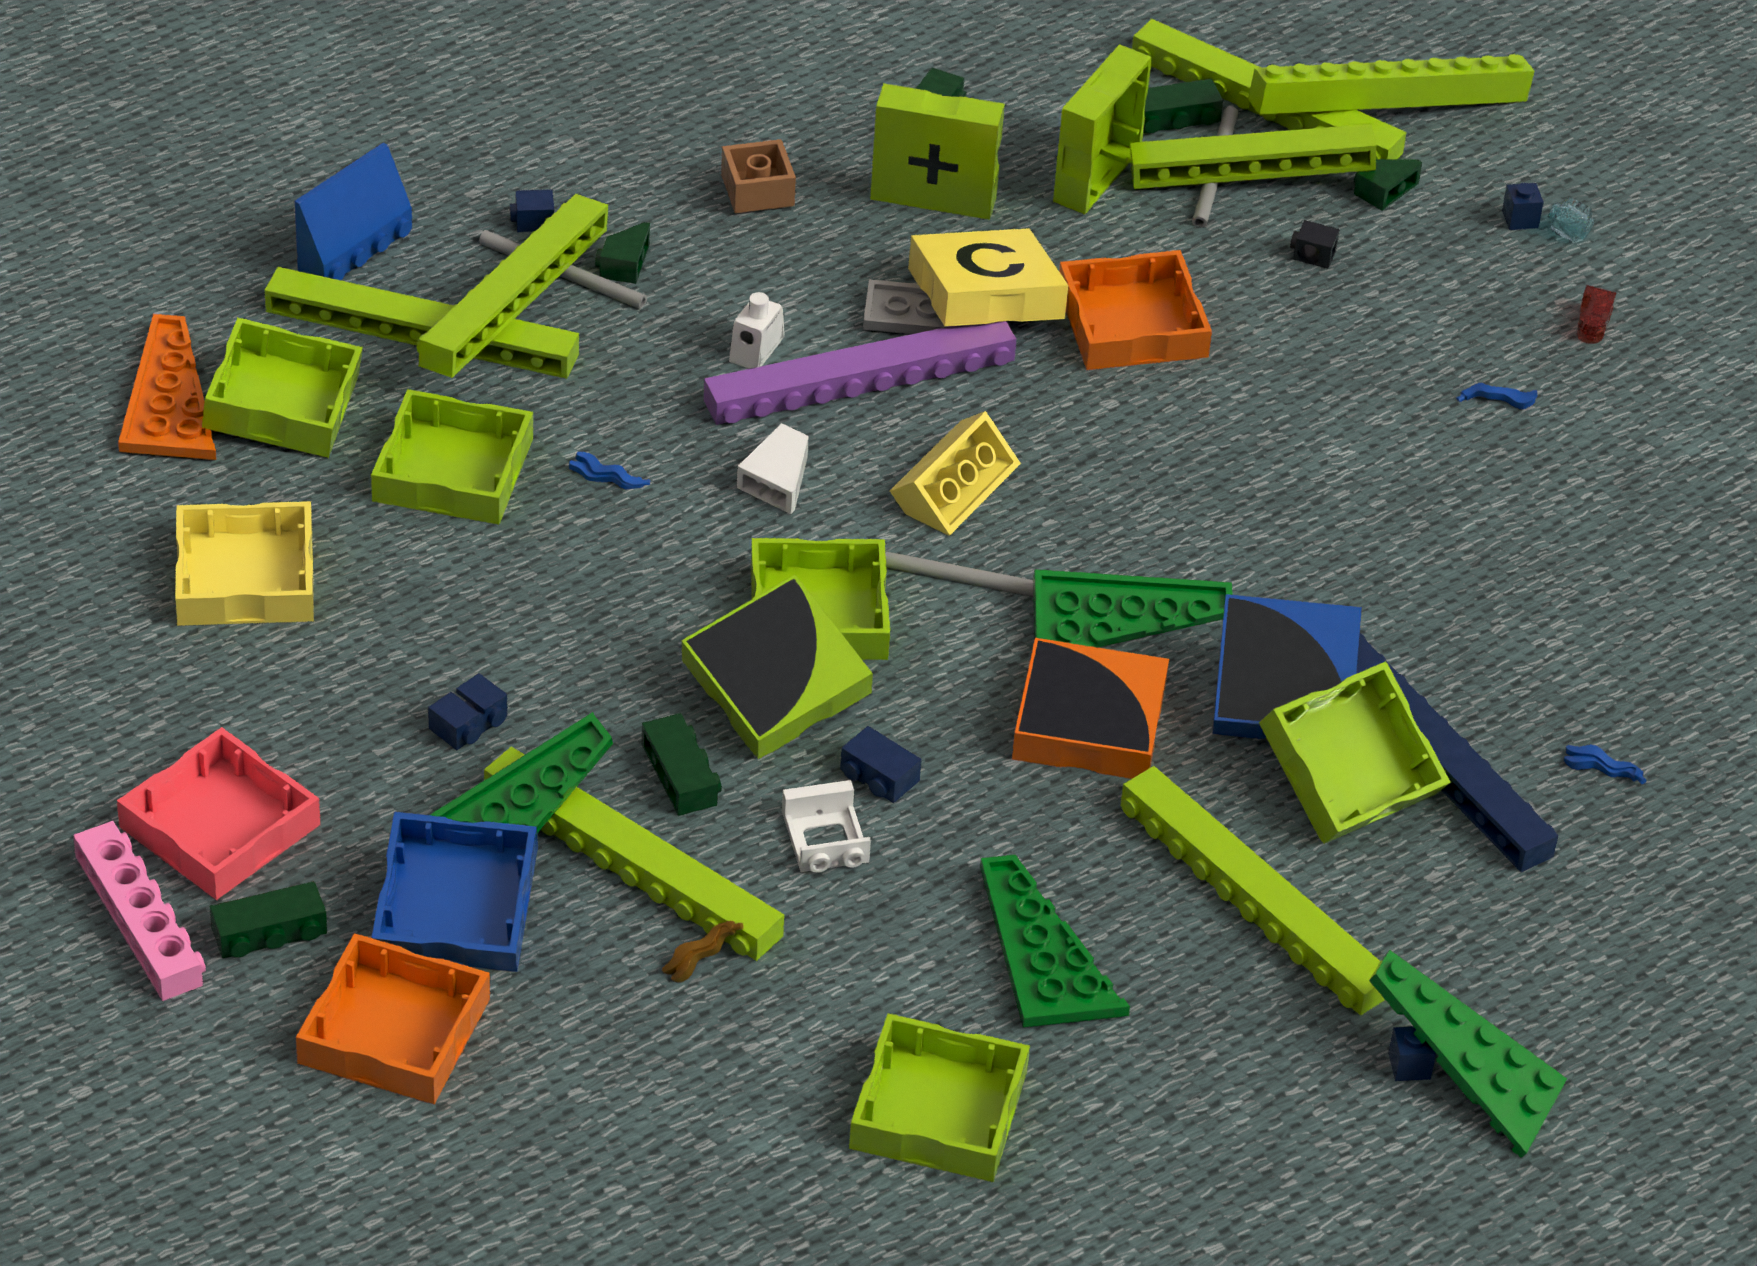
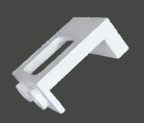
(821, 807)

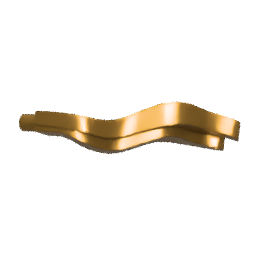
(689, 953)

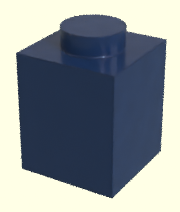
(1522, 206)
(531, 209)
(1409, 1056)

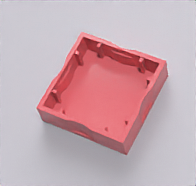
(218, 813)

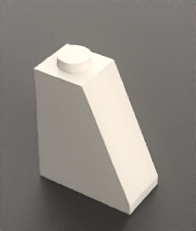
(776, 468)

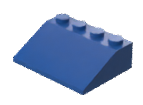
(352, 216)

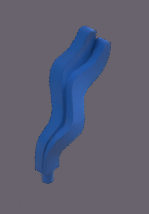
(1514, 397)
(593, 470)
(1594, 757)

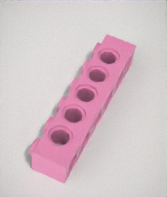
(139, 910)

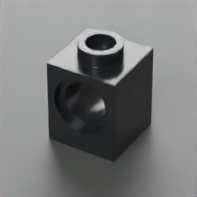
(1315, 244)

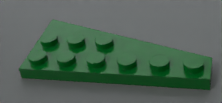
(1120, 608)
(537, 782)
(1044, 957)
(1478, 1056)

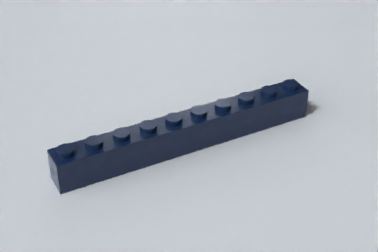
(1474, 785)

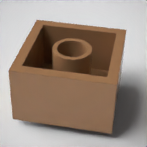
(758, 176)

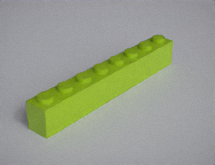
(1253, 156)

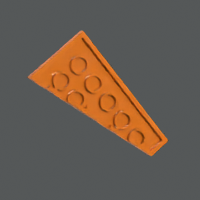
(167, 397)

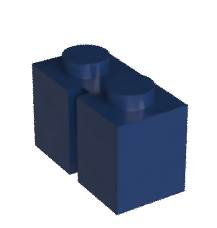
(465, 721)
(880, 764)

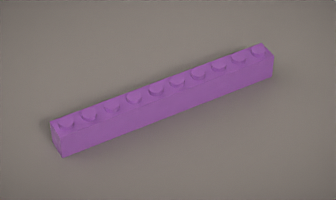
(857, 370)

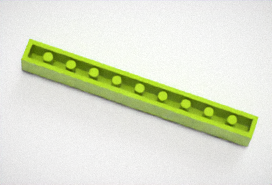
(1195, 60)
(1390, 84)
(512, 286)
(408, 317)
(659, 868)
(1253, 888)

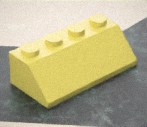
(956, 474)

